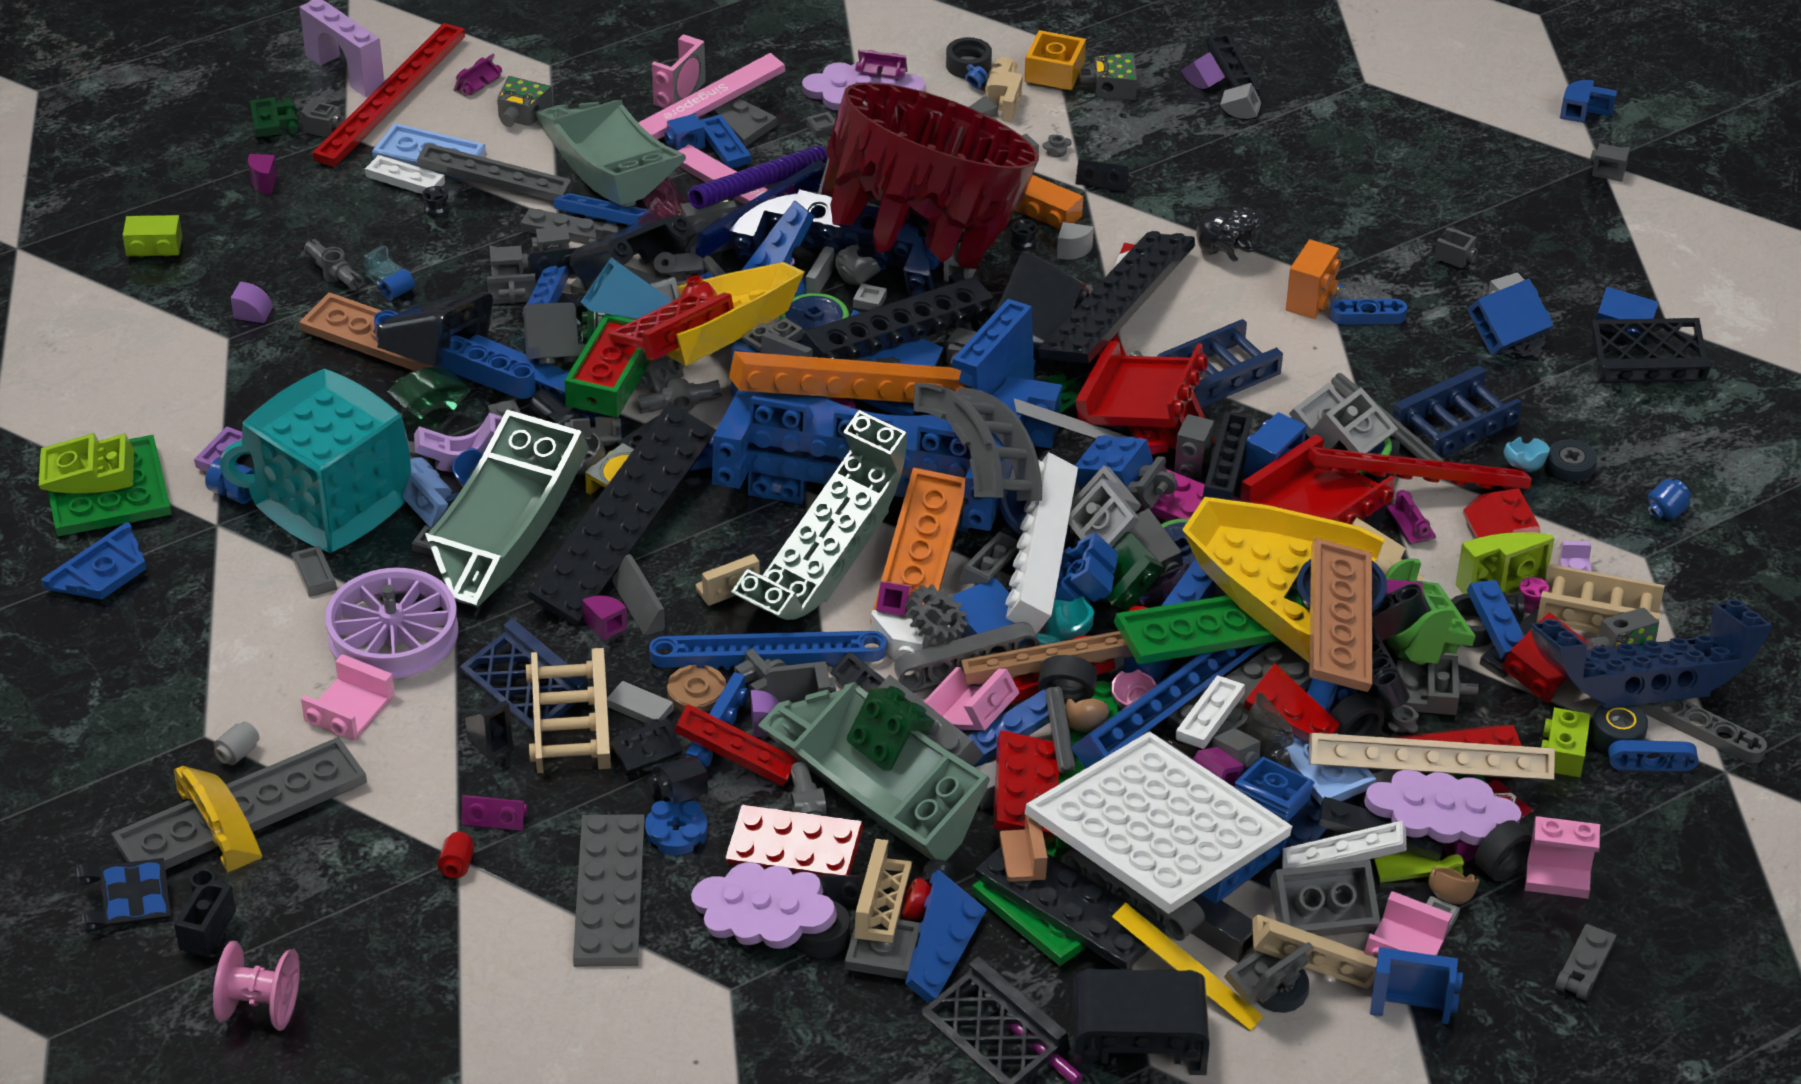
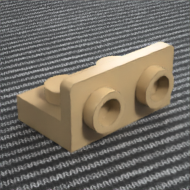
(719, 582)

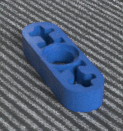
(1351, 311)
(1675, 749)

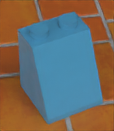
(623, 293)

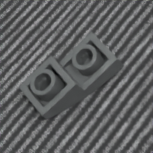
(783, 328)

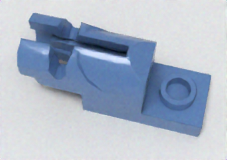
(426, 492)

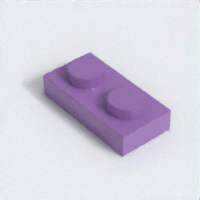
(216, 447)

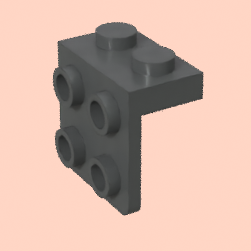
(551, 332)
(798, 680)
(1262, 973)

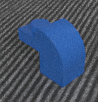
(1583, 98)

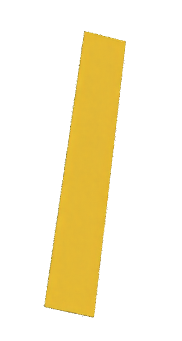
(1183, 961)

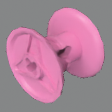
(256, 985)

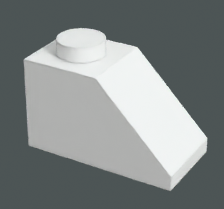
(899, 634)

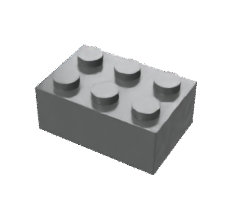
(1326, 898)

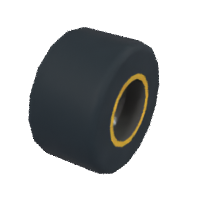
(1616, 725)

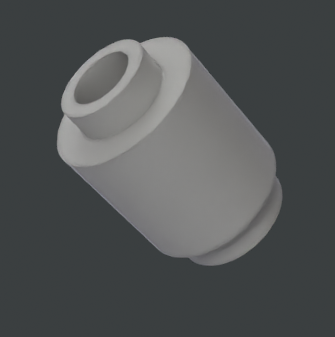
(236, 743)

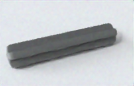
(1060, 730)

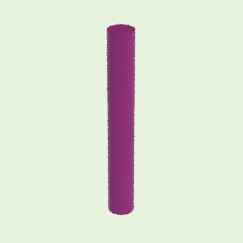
(1056, 1062)

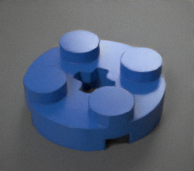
(676, 842)

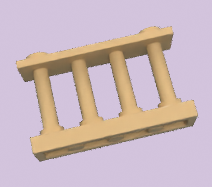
(1582, 612)
(596, 721)

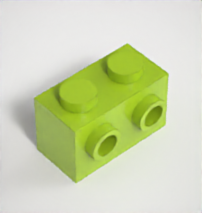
(152, 235)
(1568, 737)

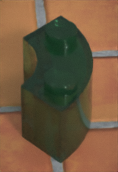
(428, 390)

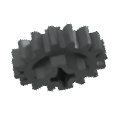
(936, 614)

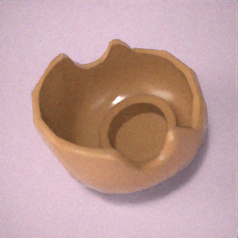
(1086, 714)
(1452, 886)

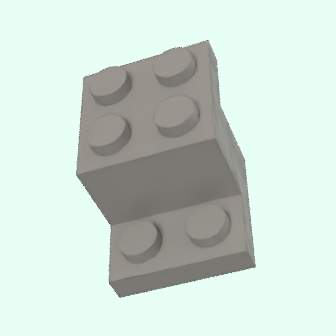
(1351, 421)
(1104, 508)

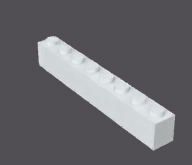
(1042, 545)

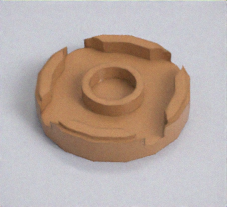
(696, 687)

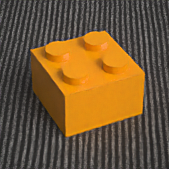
(1055, 60)

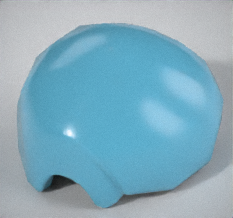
(1528, 456)

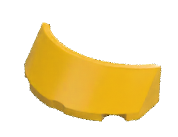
(221, 814)

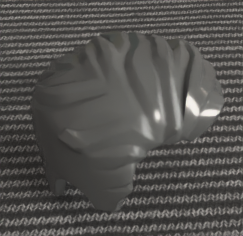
(854, 268)

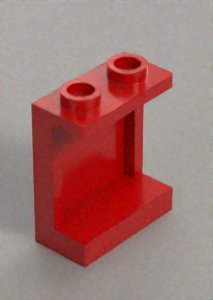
(1531, 669)

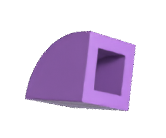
(1203, 72)
(250, 303)
(761, 705)

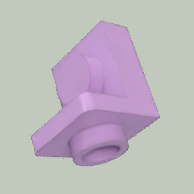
(1575, 555)

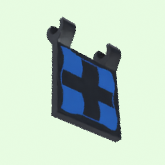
(129, 891)

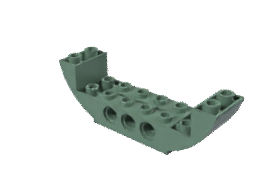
(834, 525)

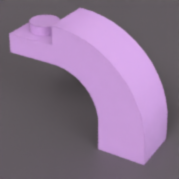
(447, 448)

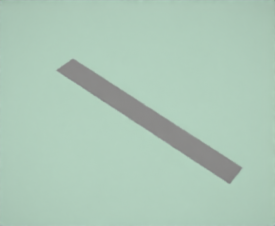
(1063, 420)

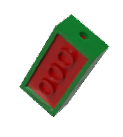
(605, 371)

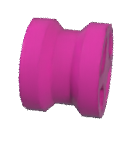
(1532, 591)

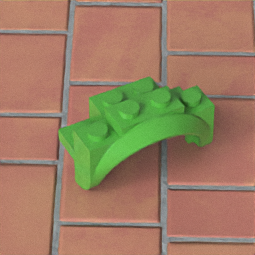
(1436, 631)

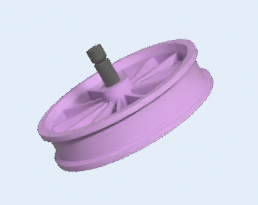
(393, 621)

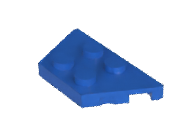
(99, 567)

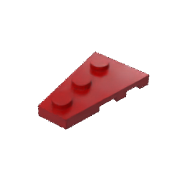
(1293, 704)

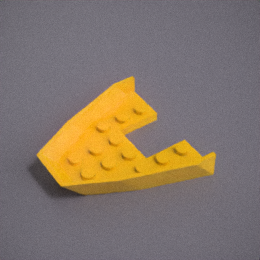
(757, 298)
(1257, 558)

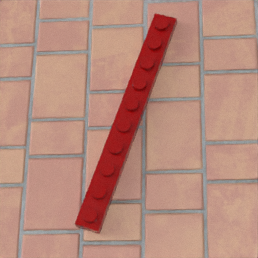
(388, 95)

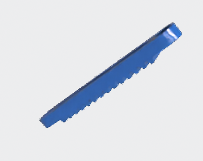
(789, 647)

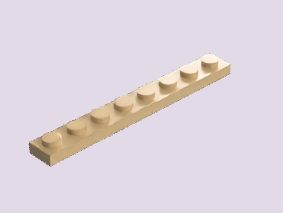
(1431, 756)

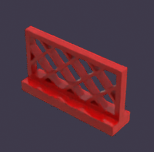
(658, 329)

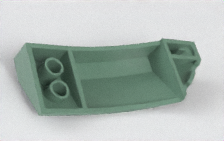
(609, 149)
(505, 504)
(921, 800)

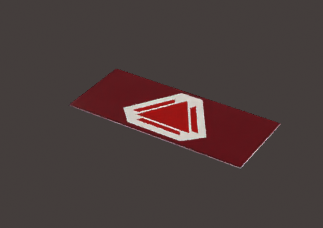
(1500, 790)

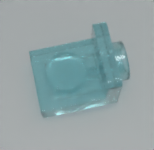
(378, 264)

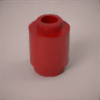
(456, 855)

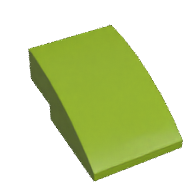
(87, 465)
(1505, 559)

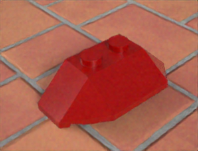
(1500, 514)

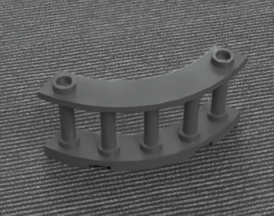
(973, 419)

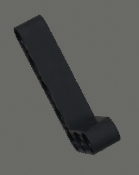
(1393, 616)

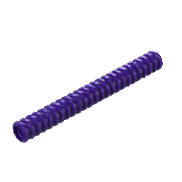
(754, 177)

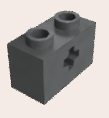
(1194, 447)

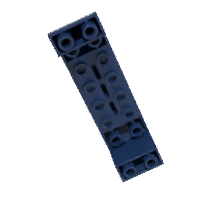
(907, 252)
(1656, 669)

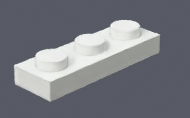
(403, 174)
(1210, 712)

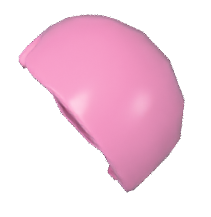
(1130, 686)

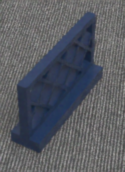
(524, 644)

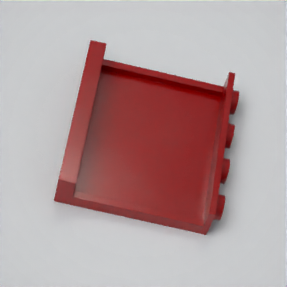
(1139, 388)
(1300, 487)

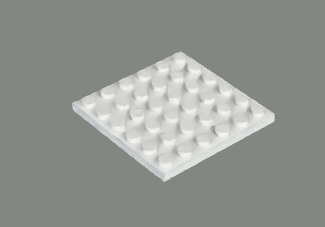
(1158, 821)

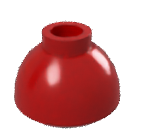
(698, 286)
(914, 900)

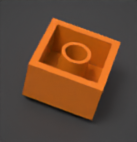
(1312, 279)

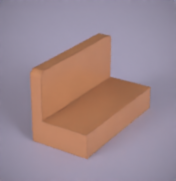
(1024, 852)

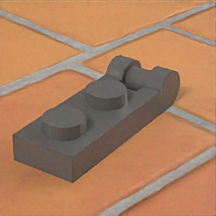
(1585, 961)

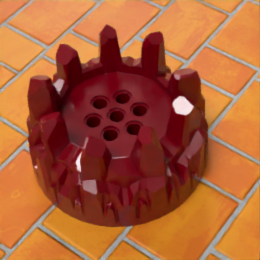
(925, 160)

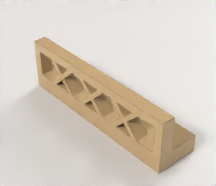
(874, 897)
(1326, 956)

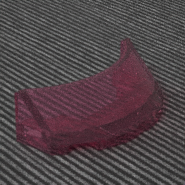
(663, 201)

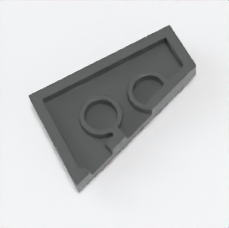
(746, 119)

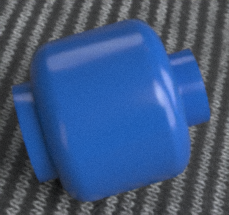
(1669, 499)

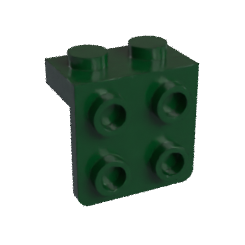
(1134, 571)
(886, 725)

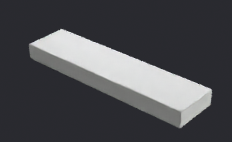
(1348, 847)

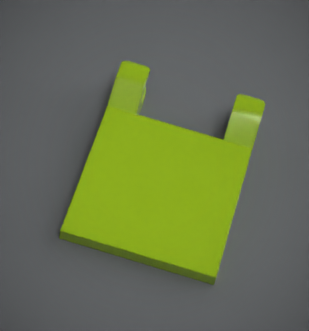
(1410, 866)

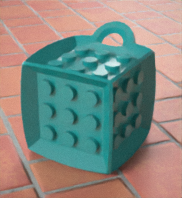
(324, 460)

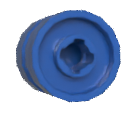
(219, 484)

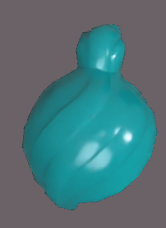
(1067, 621)

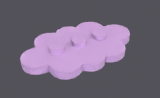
(838, 76)
(1440, 806)
(764, 905)

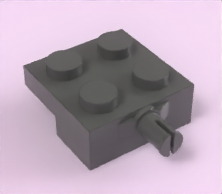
(705, 217)
(1434, 686)

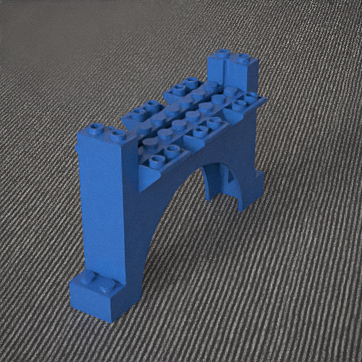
(802, 439)

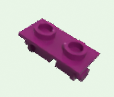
(892, 64)
(470, 79)
(1410, 518)
(493, 812)

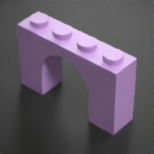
(326, 29)

